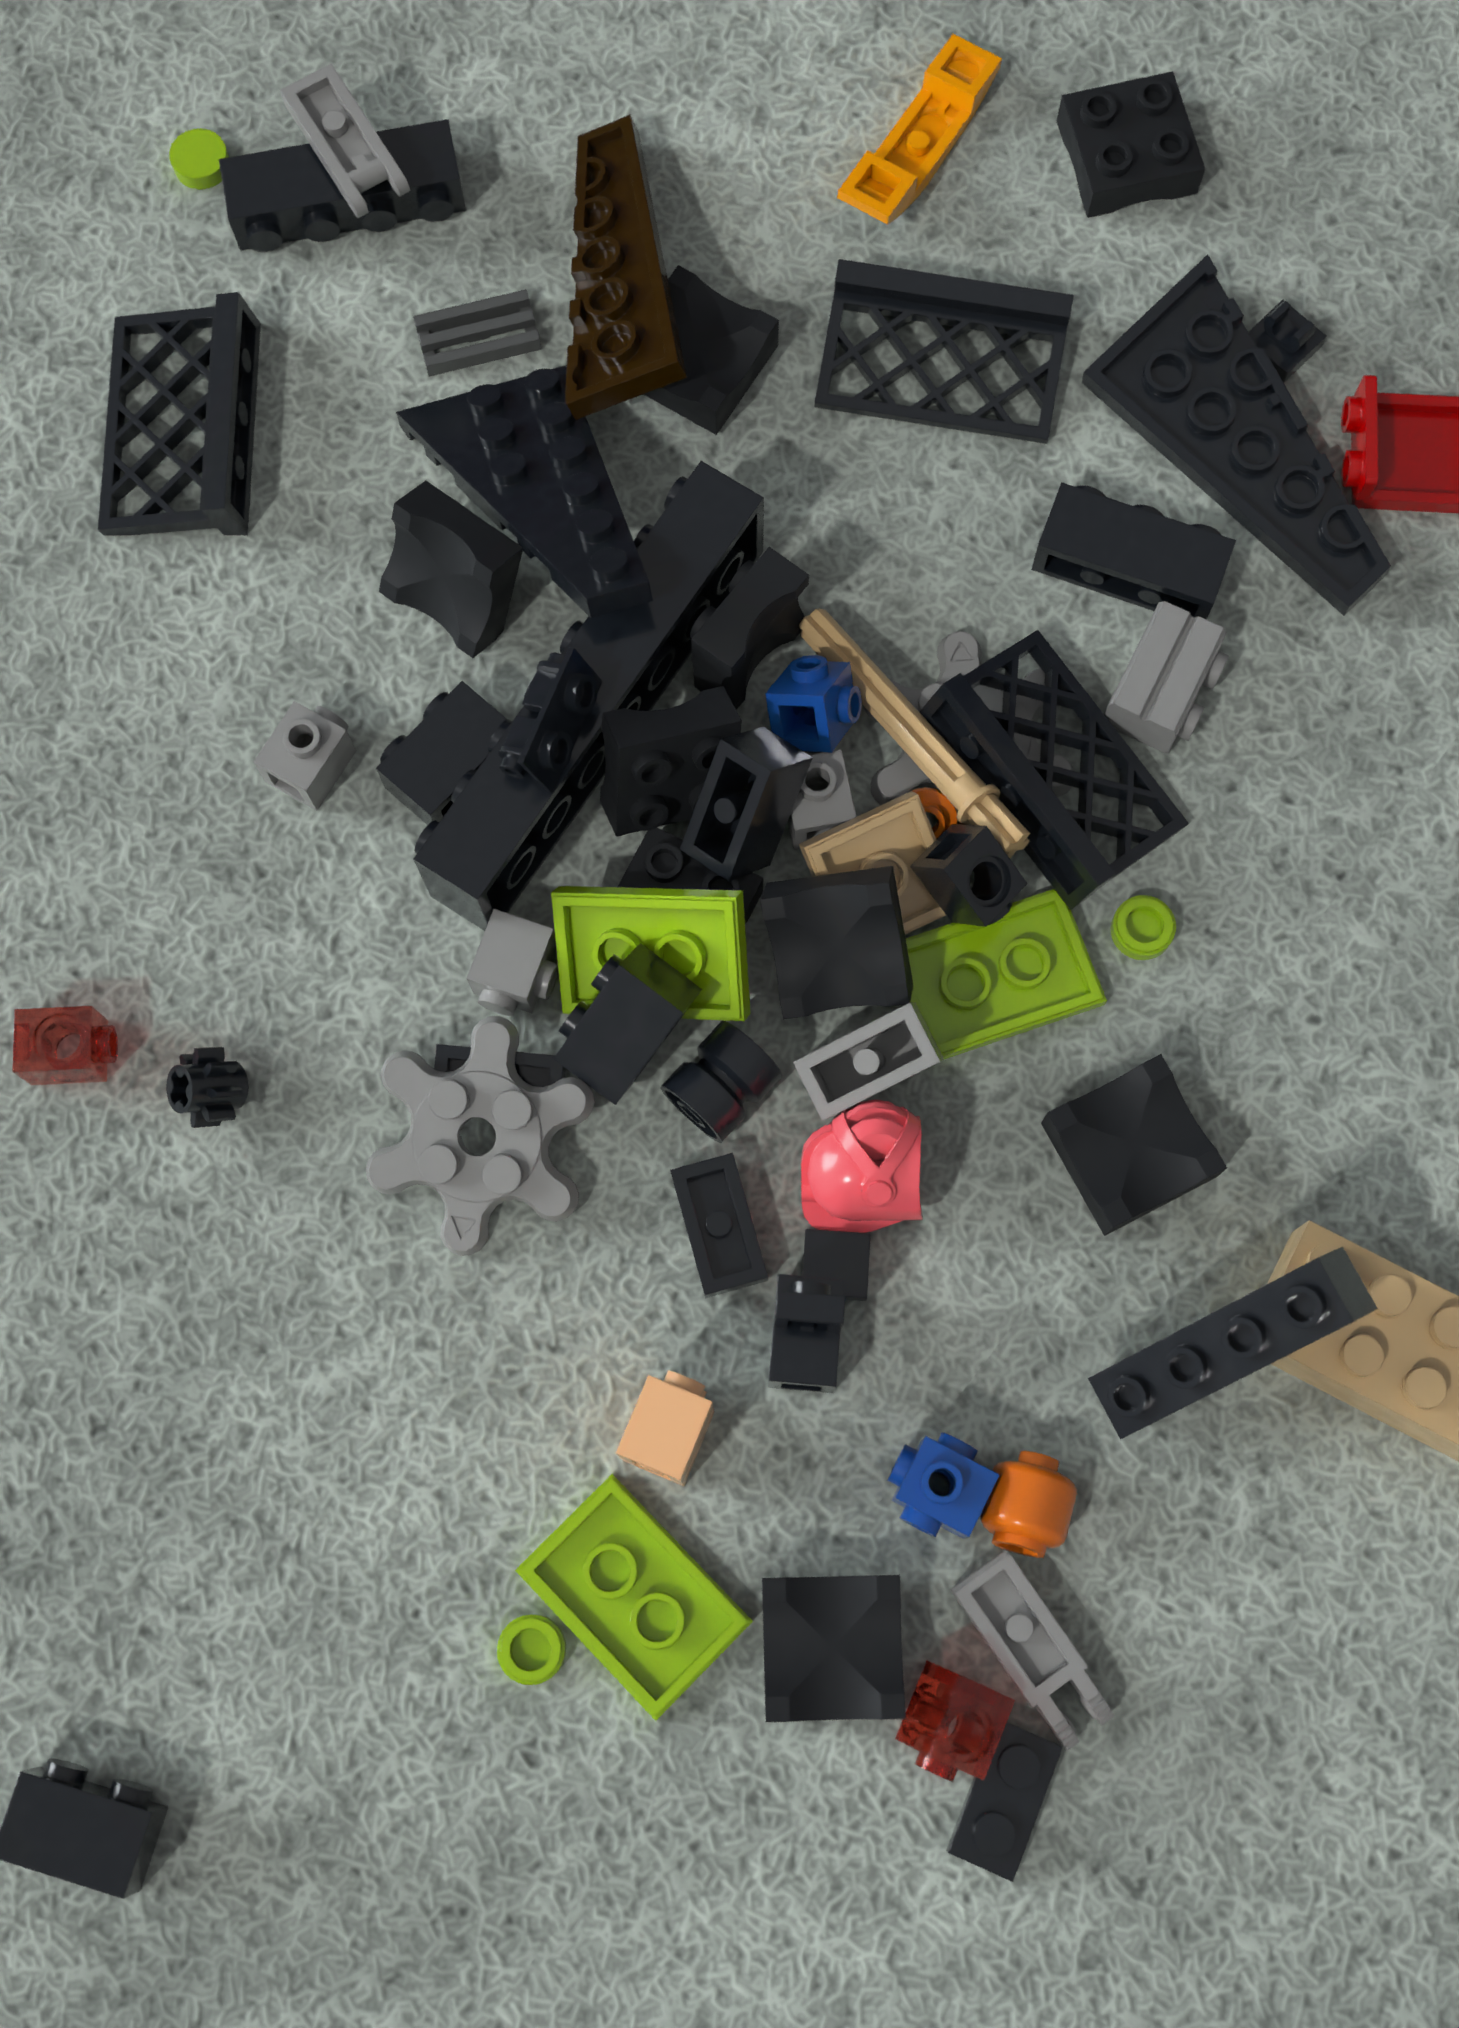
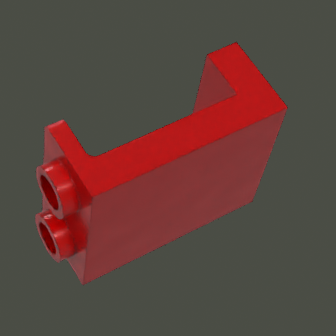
(1401, 450)

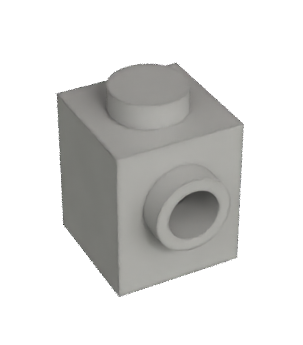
(306, 754)
(823, 798)
(513, 964)

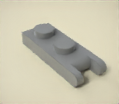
(342, 136)

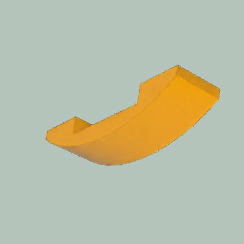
(924, 135)

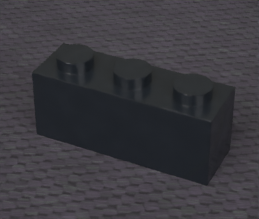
(1132, 552)

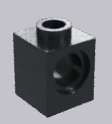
(947, 871)

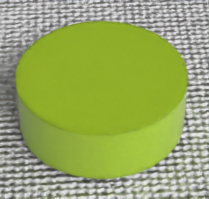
(196, 158)
(1143, 927)
(531, 1649)

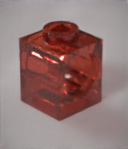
(40, 1033)
(978, 1727)

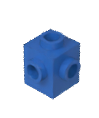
(814, 703)
(967, 1481)

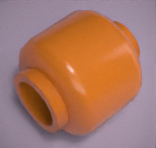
(1029, 1505)

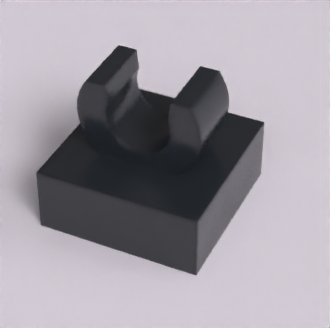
(1287, 338)

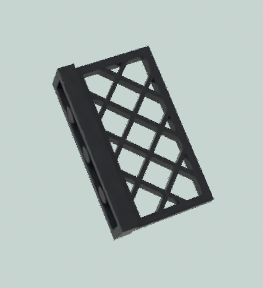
(953, 303)
(226, 406)
(1057, 836)

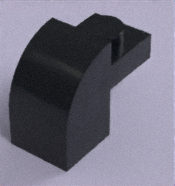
(806, 1333)

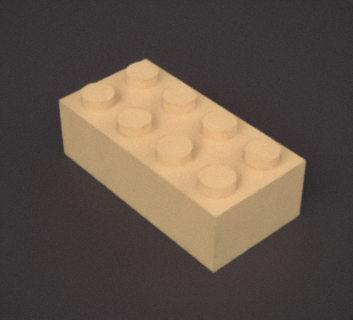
(1392, 1361)

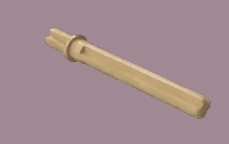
(925, 746)

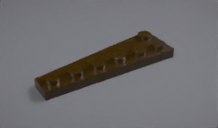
(623, 300)

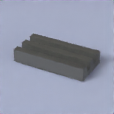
(474, 323)

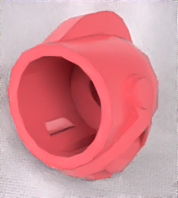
(863, 1169)

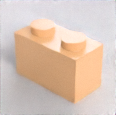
(667, 1427)

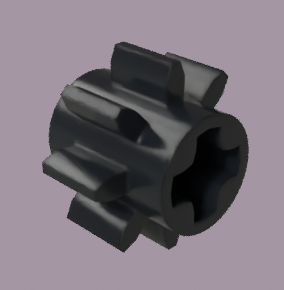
(207, 1087)

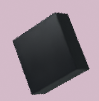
(839, 1257)

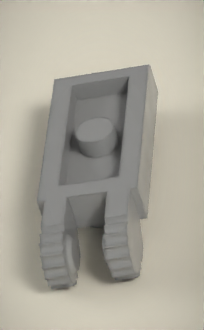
(1028, 1643)

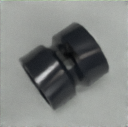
(726, 1076)

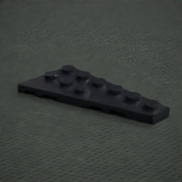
(1229, 424)
(541, 479)

